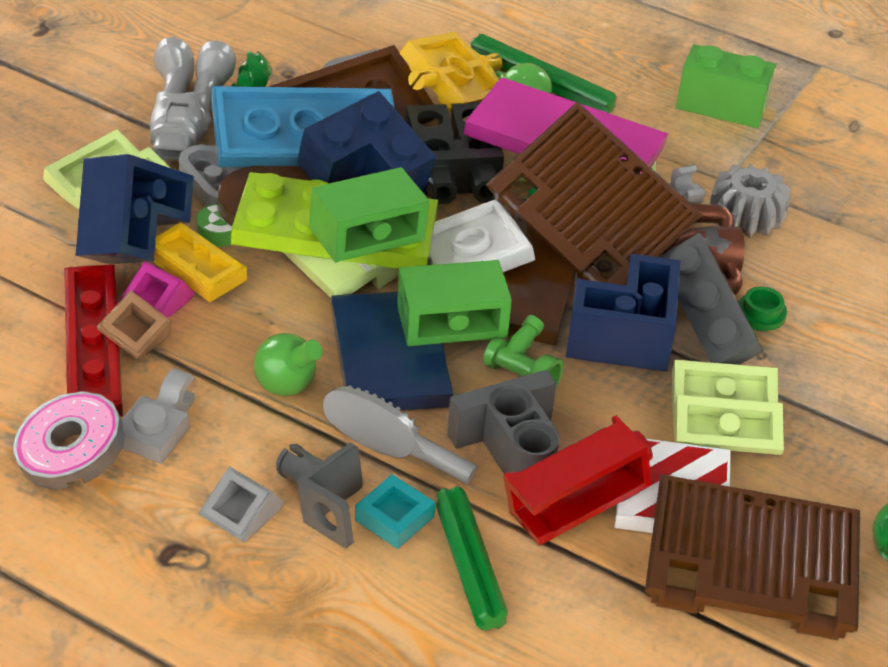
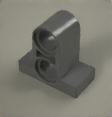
(509, 419)

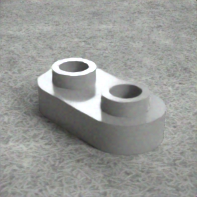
(203, 165)

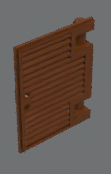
(592, 198)
(755, 554)

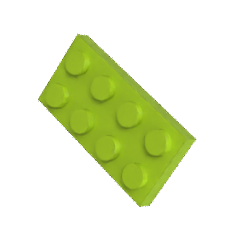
(277, 218)

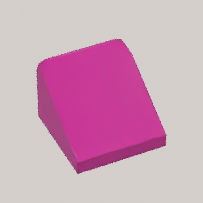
(160, 289)

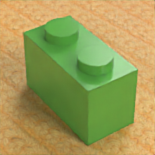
(725, 85)
(368, 214)
(453, 302)

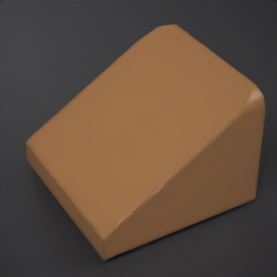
(135, 326)

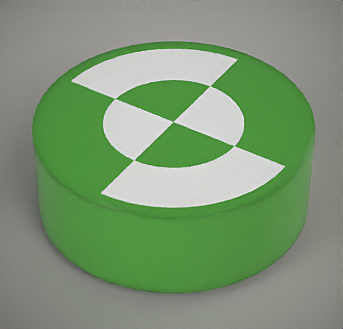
(213, 227)

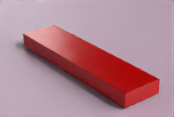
(90, 355)

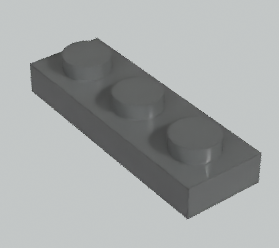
(712, 305)

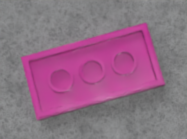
(518, 114)

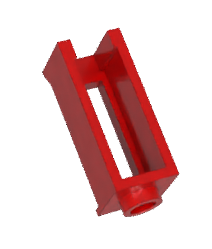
(579, 481)

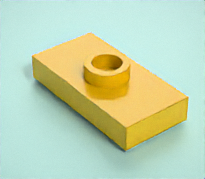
(198, 262)

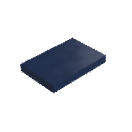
(377, 356)

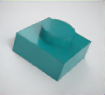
(394, 511)

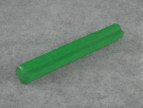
(563, 83)

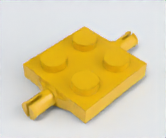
(450, 68)

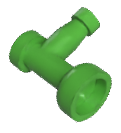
(512, 353)

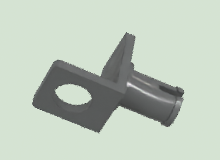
(324, 487)

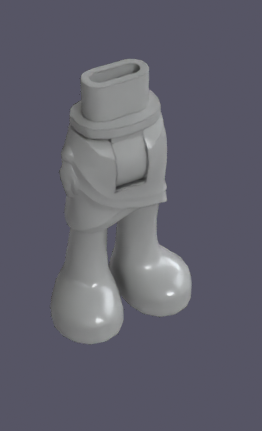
(183, 117)

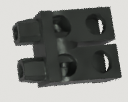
(461, 161)

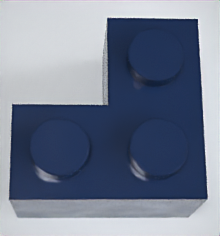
(363, 142)
(123, 205)
(629, 321)

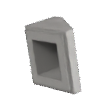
(240, 505)

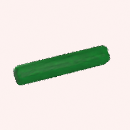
(471, 559)

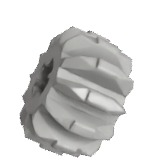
(753, 198)

